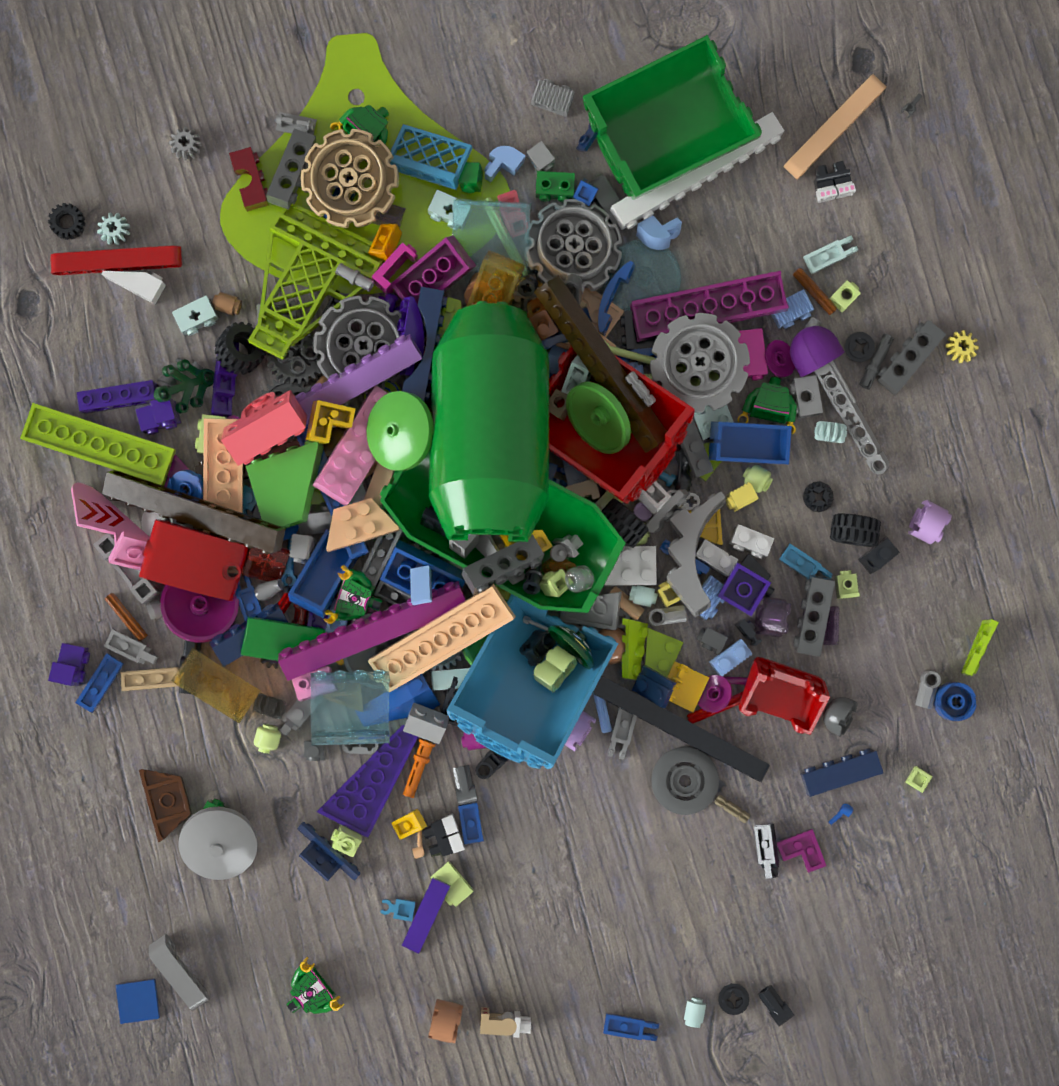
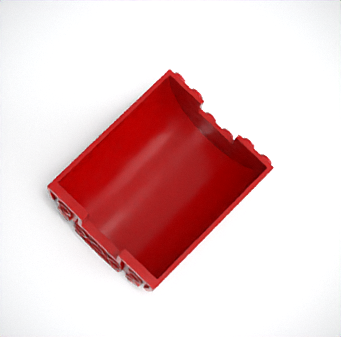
(631, 468)

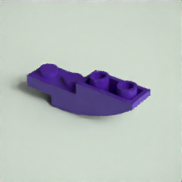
(411, 324)

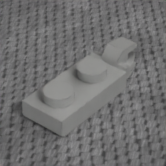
(129, 648)
(296, 716)

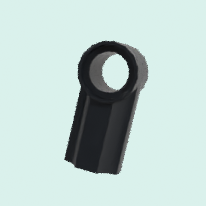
(778, 1009)

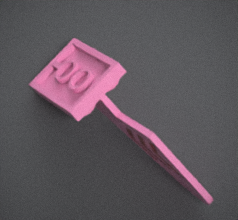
(99, 514)

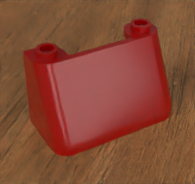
(784, 694)

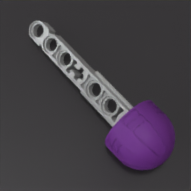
(814, 351)

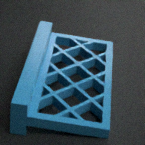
(425, 171)

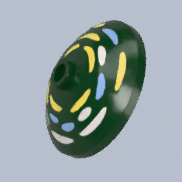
(573, 643)

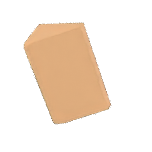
(628, 606)

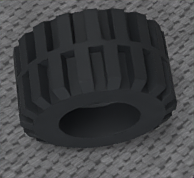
(230, 356)
(625, 522)
(855, 530)

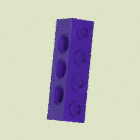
(116, 396)

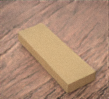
(148, 679)

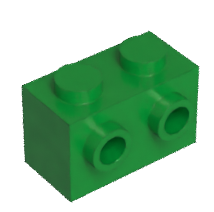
(554, 186)

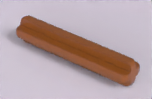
(815, 291)
(126, 617)

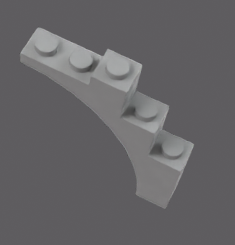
(683, 551)

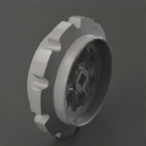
(574, 216)
(337, 324)
(722, 339)

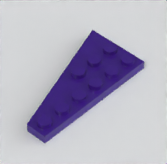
(367, 790)

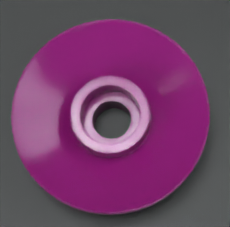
(779, 359)
(715, 685)

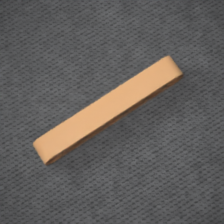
(835, 126)

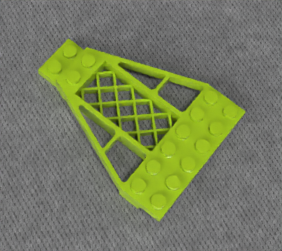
(321, 240)

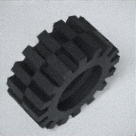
(63, 210)

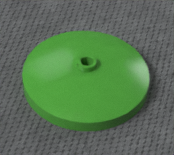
(598, 417)
(400, 430)

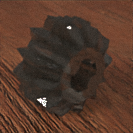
(269, 706)

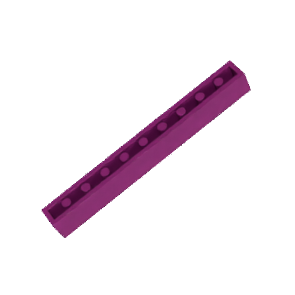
(368, 632)

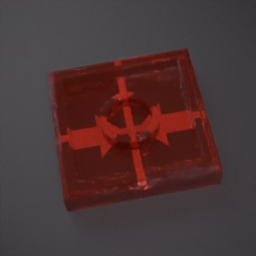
(265, 566)

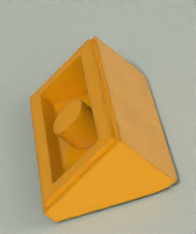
(385, 241)

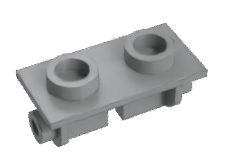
(287, 123)

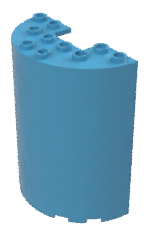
(509, 707)

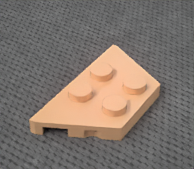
(358, 524)

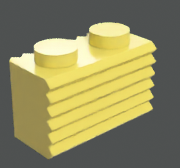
(741, 497)

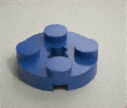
(189, 478)

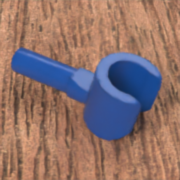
(845, 809)

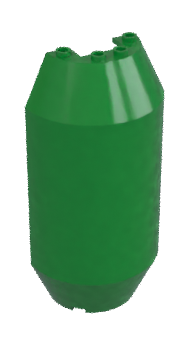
(490, 424)
(562, 515)

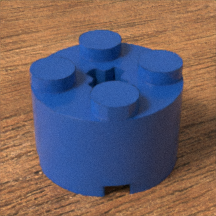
(965, 699)

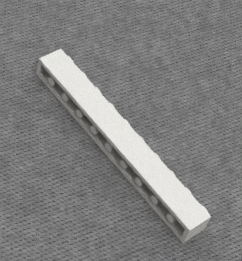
(629, 211)

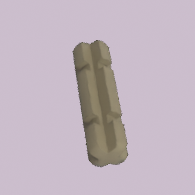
(732, 808)

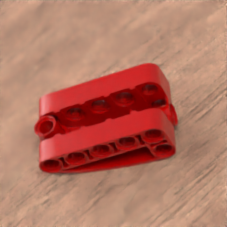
(192, 560)

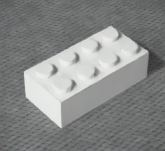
(634, 567)

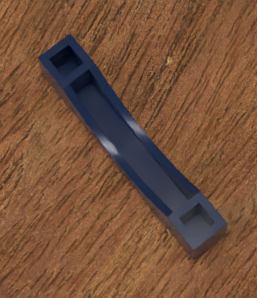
(430, 305)

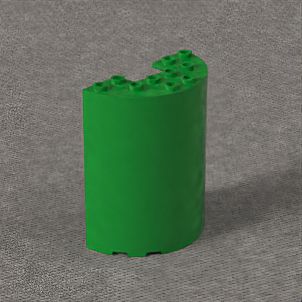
(669, 118)

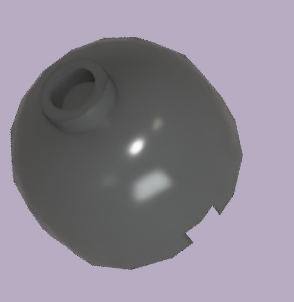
(839, 715)

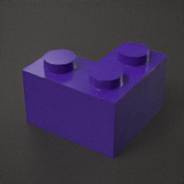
(158, 416)
(70, 665)

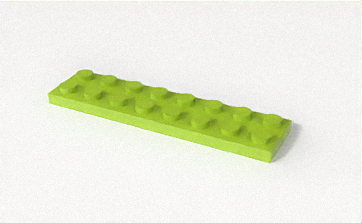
(98, 444)

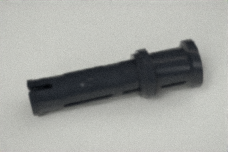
(522, 286)
(533, 578)

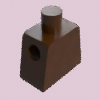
(541, 319)

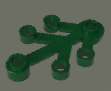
(187, 385)

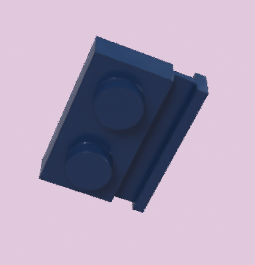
(654, 686)

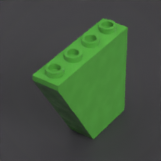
(285, 483)

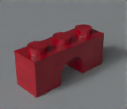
(245, 162)

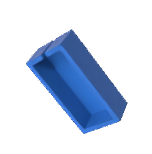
(750, 443)
(319, 579)

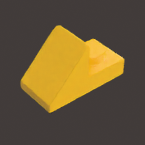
(409, 824)

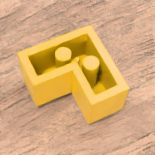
(326, 415)

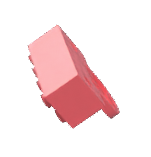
(262, 425)

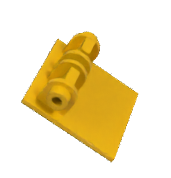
(688, 687)

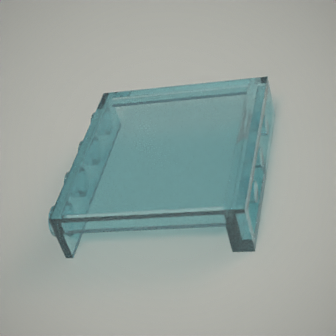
(492, 227)
(349, 707)

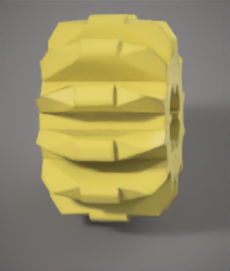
(966, 342)

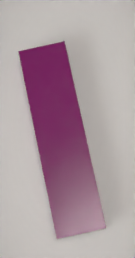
(727, 300)

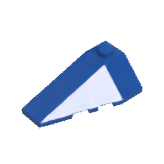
(413, 691)

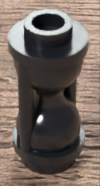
(683, 478)

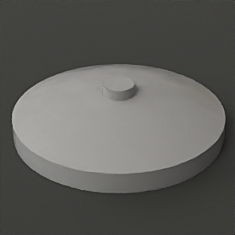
(218, 843)

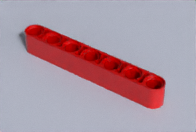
(116, 260)

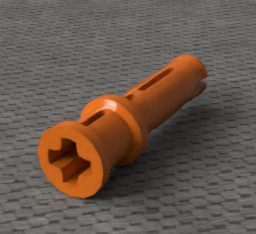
(421, 759)

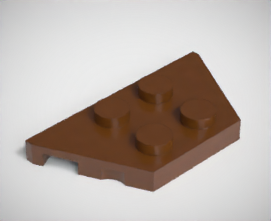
(165, 800)

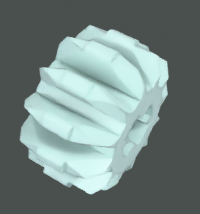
(111, 221)
(830, 432)

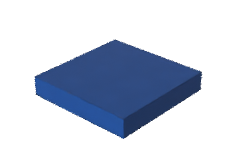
(137, 1001)

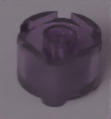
(772, 617)

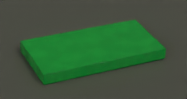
(269, 637)

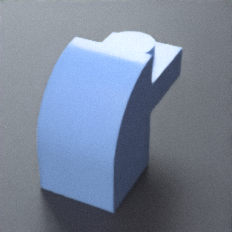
(506, 158)
(657, 235)

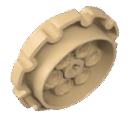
(328, 156)

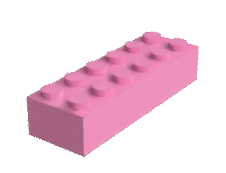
(351, 456)

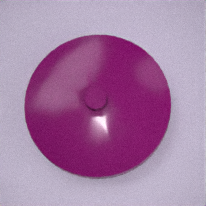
(196, 615)

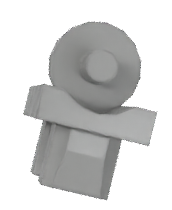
(565, 547)

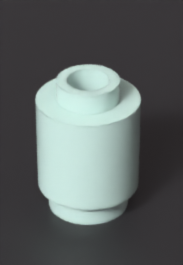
(643, 595)
(694, 1012)

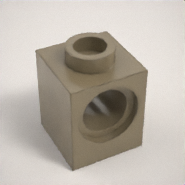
(560, 412)

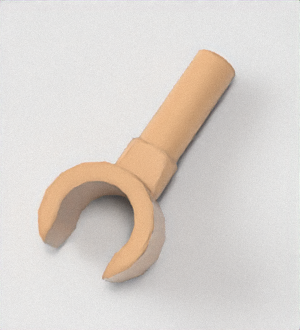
(419, 851)

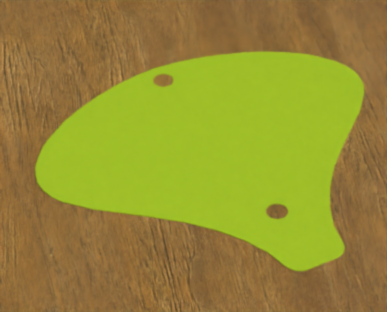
(352, 64)

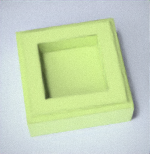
(918, 779)

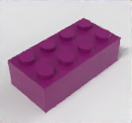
(436, 269)

